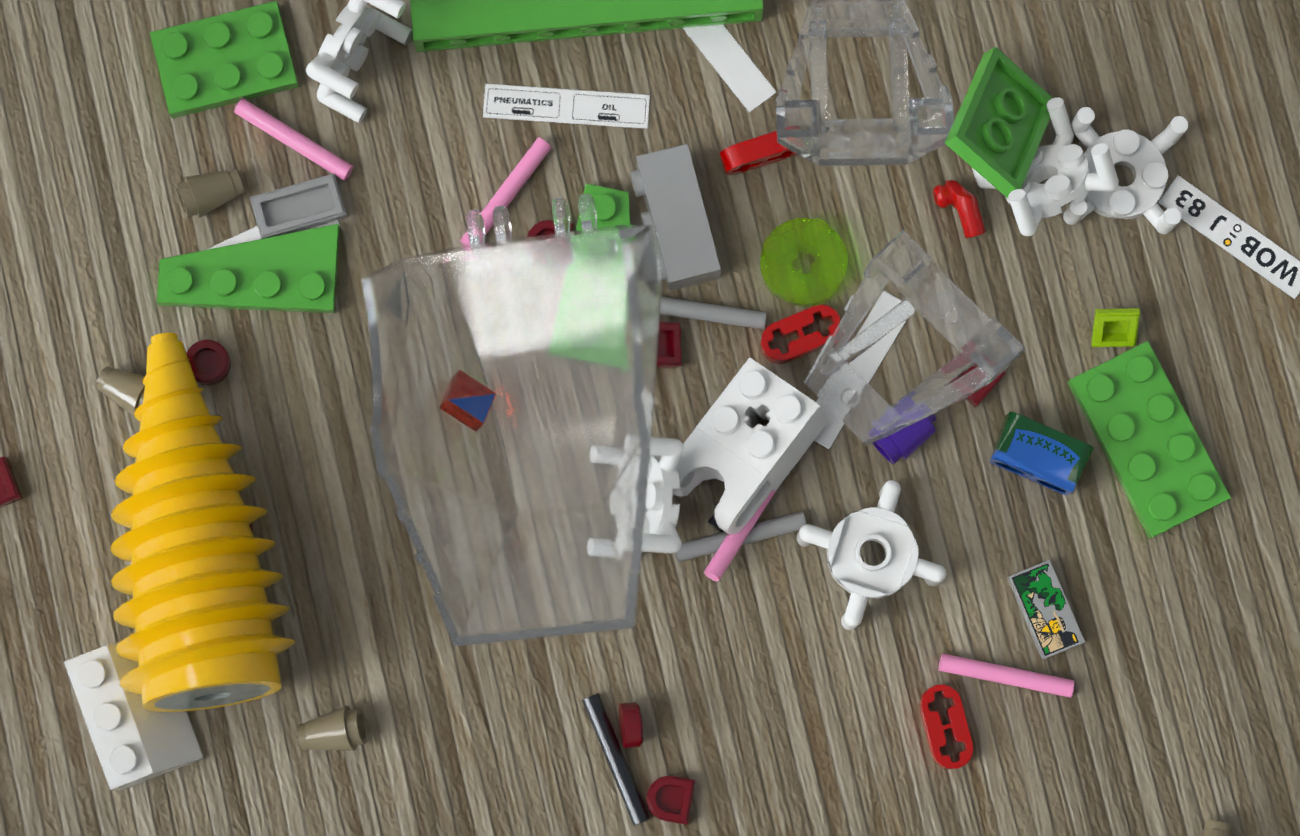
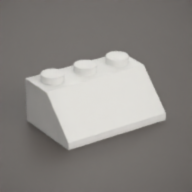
(128, 738)

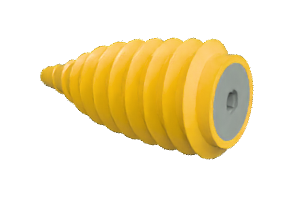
(192, 554)

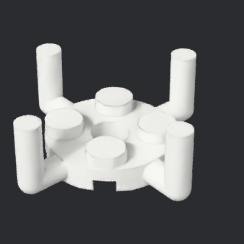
(346, 52)
(1148, 171)
(1066, 174)
(660, 513)
(853, 573)

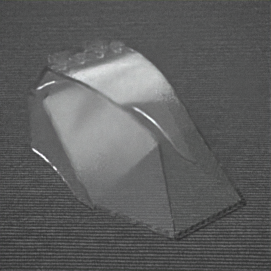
(545, 504)

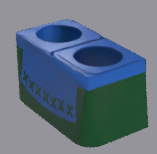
(1040, 453)

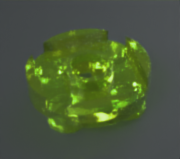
(827, 271)

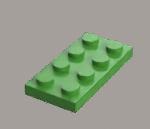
(1148, 439)

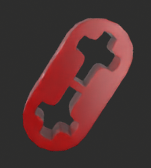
(753, 154)
(795, 325)
(956, 723)

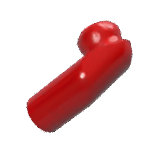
(964, 202)

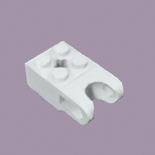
(744, 454)

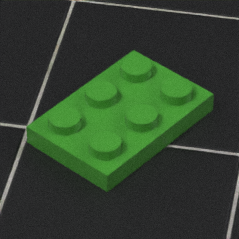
(224, 59)
(1000, 122)

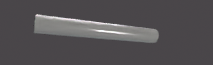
(712, 313)
(759, 532)

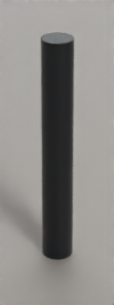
(616, 759)

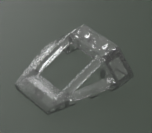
(916, 124)
(939, 301)

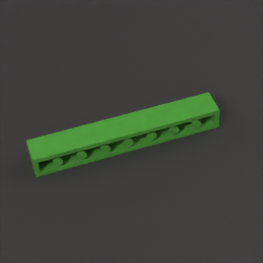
(500, 22)

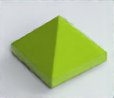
(1115, 327)

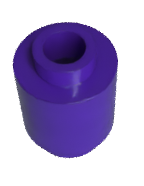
(906, 441)

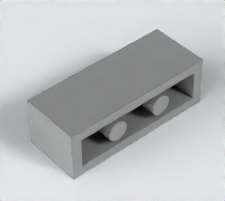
(679, 215)

